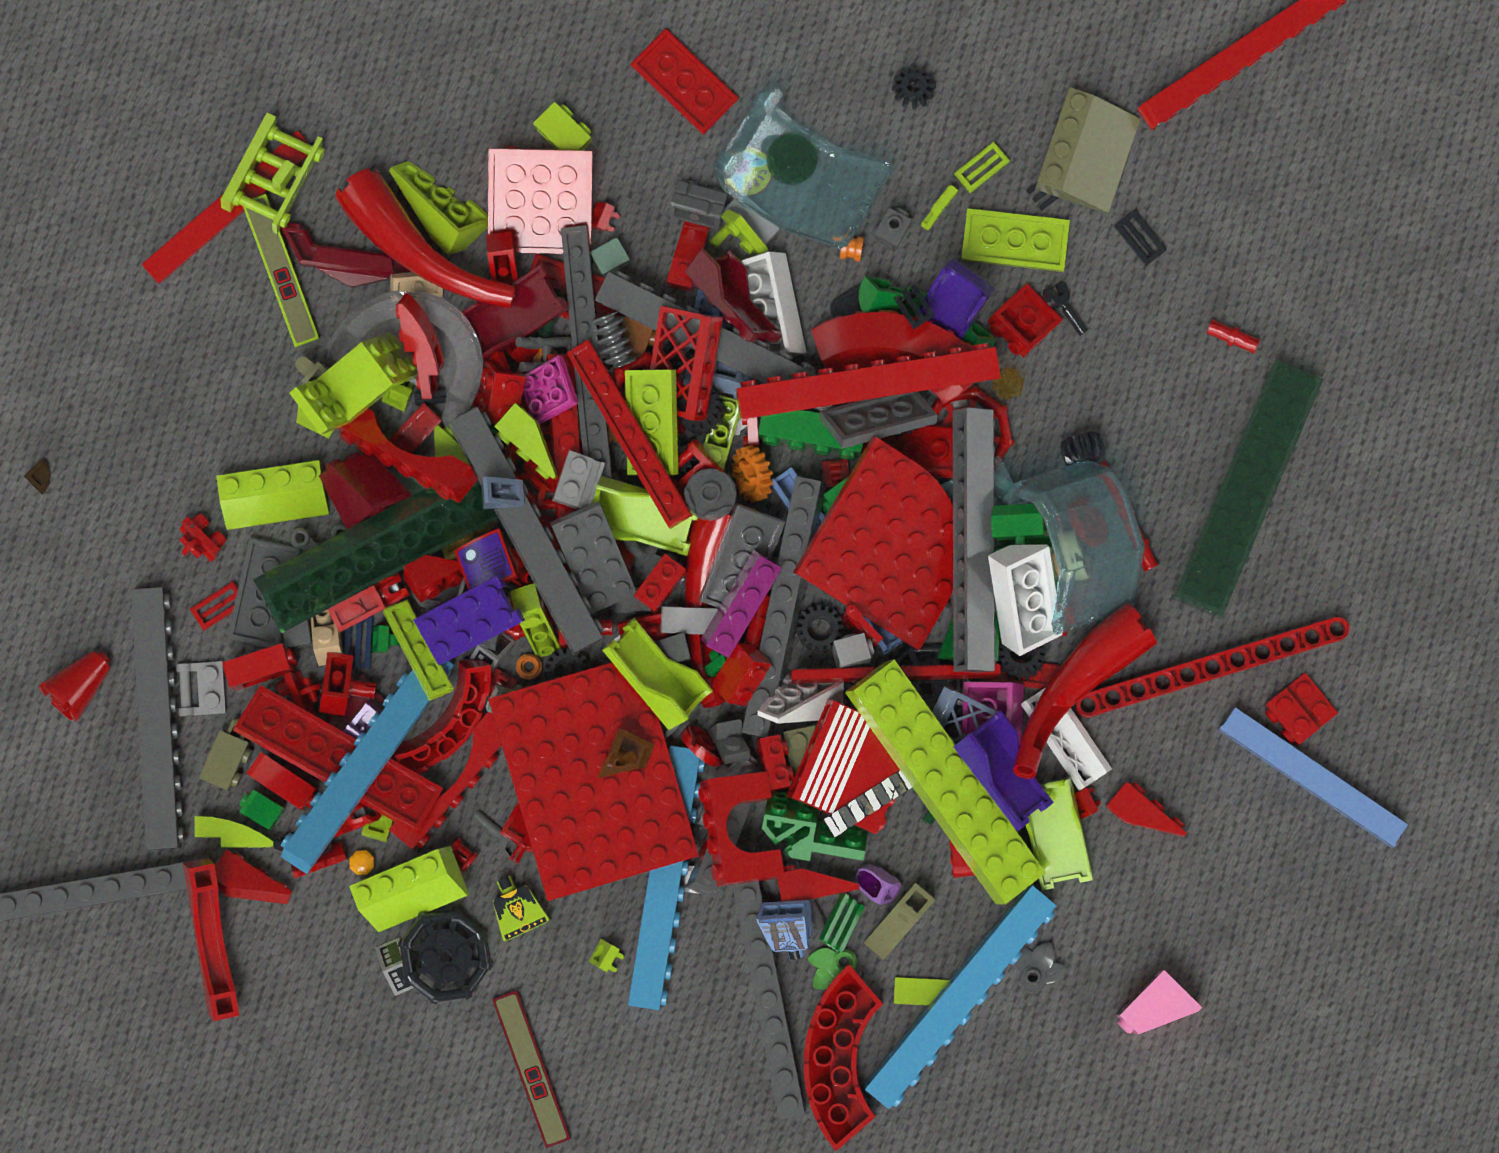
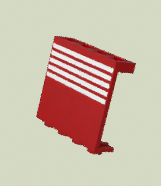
(842, 765)

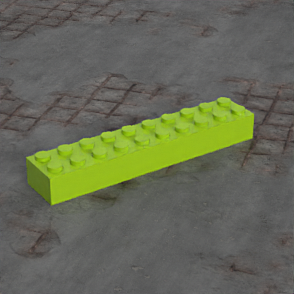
(945, 782)

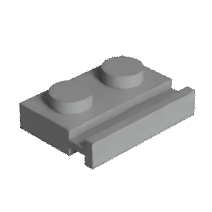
(578, 481)

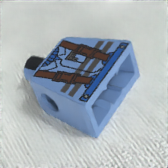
(787, 926)

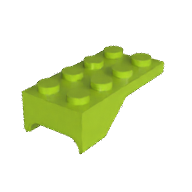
(636, 518)
(662, 683)
(1059, 836)

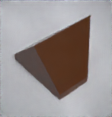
(625, 754)

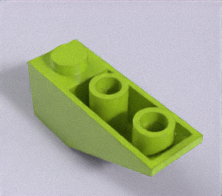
(525, 433)
(719, 441)
(537, 621)

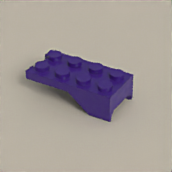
(957, 298)
(468, 620)
(991, 757)

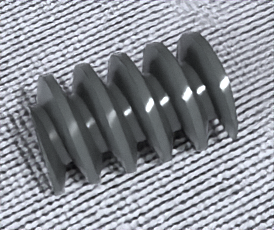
(613, 340)

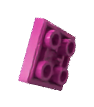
(549, 390)

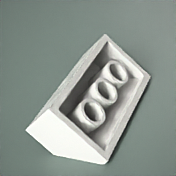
(774, 295)
(1023, 595)

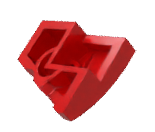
(333, 857)

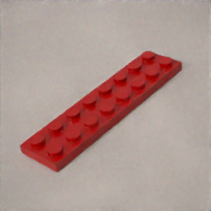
(321, 747)

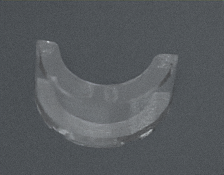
(456, 337)

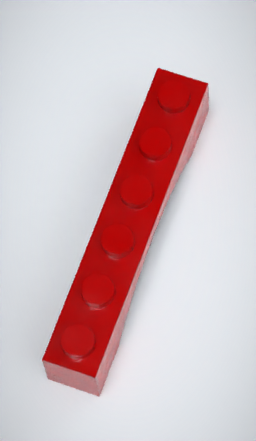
(445, 474)
(482, 755)
(211, 951)

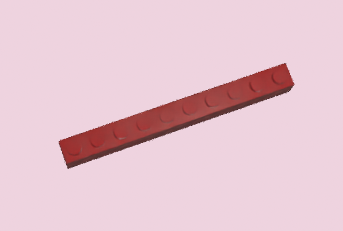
(867, 383)

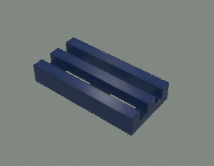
(357, 664)

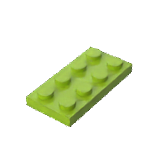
(1015, 240)
(654, 404)

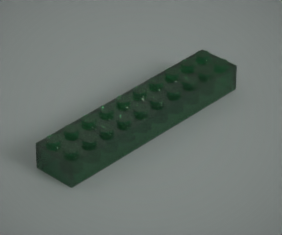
(1247, 489)
(368, 554)

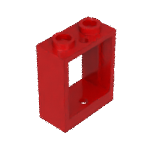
(259, 666)

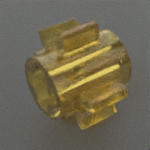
(1008, 384)

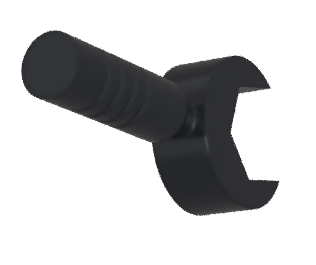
(1061, 301)

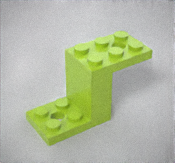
(355, 382)

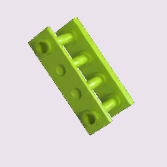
(257, 153)

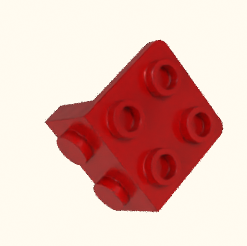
(498, 392)

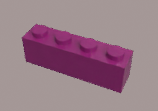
(741, 603)

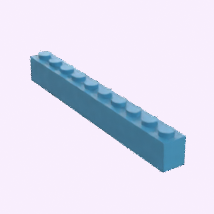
(357, 772)
(661, 901)
(959, 996)

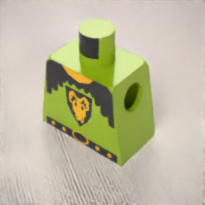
(517, 909)

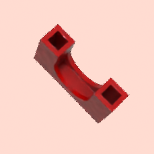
(730, 863)

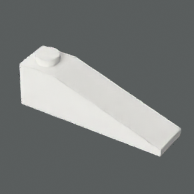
(800, 701)

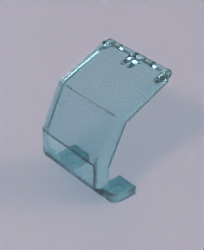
(820, 208)
(1091, 538)

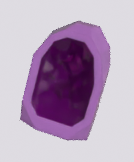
(877, 884)

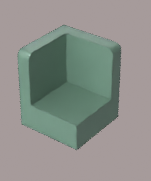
(610, 257)

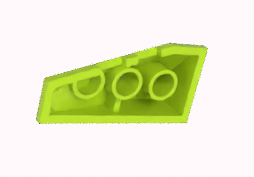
(444, 217)

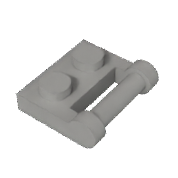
(210, 688)

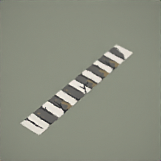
(868, 803)

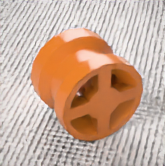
(853, 250)

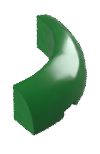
(879, 294)

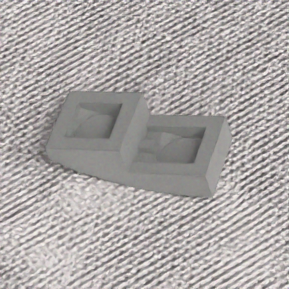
(763, 228)
(686, 619)

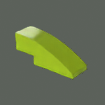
(231, 833)

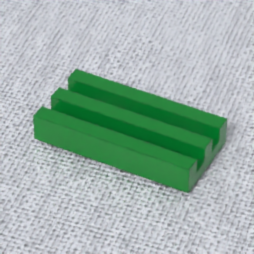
(845, 924)

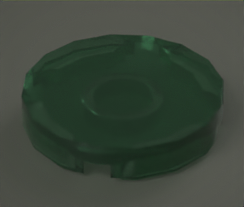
(791, 159)

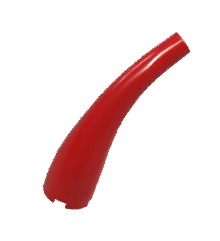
(385, 223)
(704, 541)
(1100, 655)

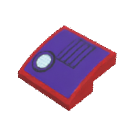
(485, 559)

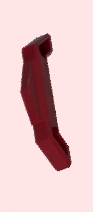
(345, 265)

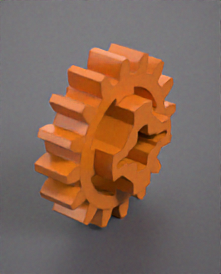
(751, 473)

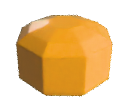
(362, 862)

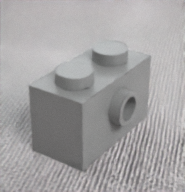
(852, 651)

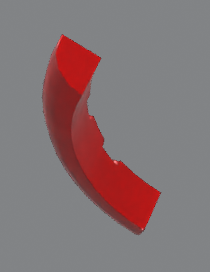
(454, 724)

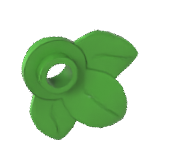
(828, 965)

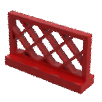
(703, 361)

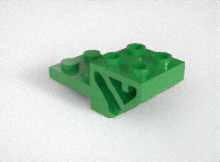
(1020, 526)
(806, 834)

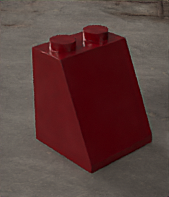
(361, 488)

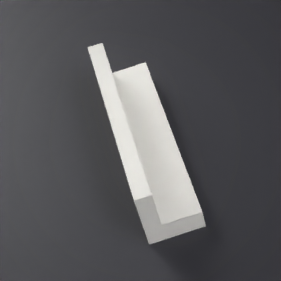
(1081, 748)

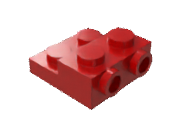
(1024, 321)
(1300, 710)
(771, 758)

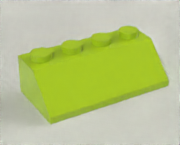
(272, 495)
(410, 889)

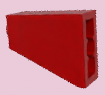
(282, 781)

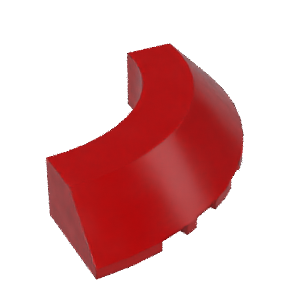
(883, 336)
(832, 1056)

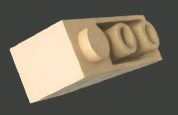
(325, 637)

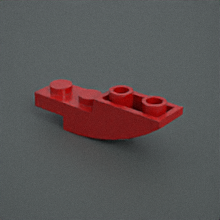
(421, 339)

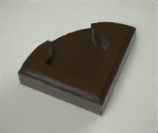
(39, 476)

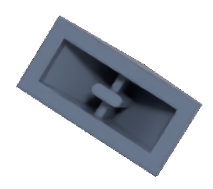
(502, 492)

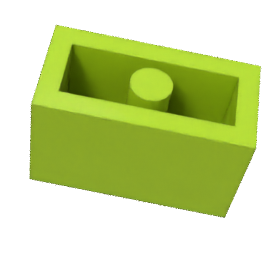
(561, 129)

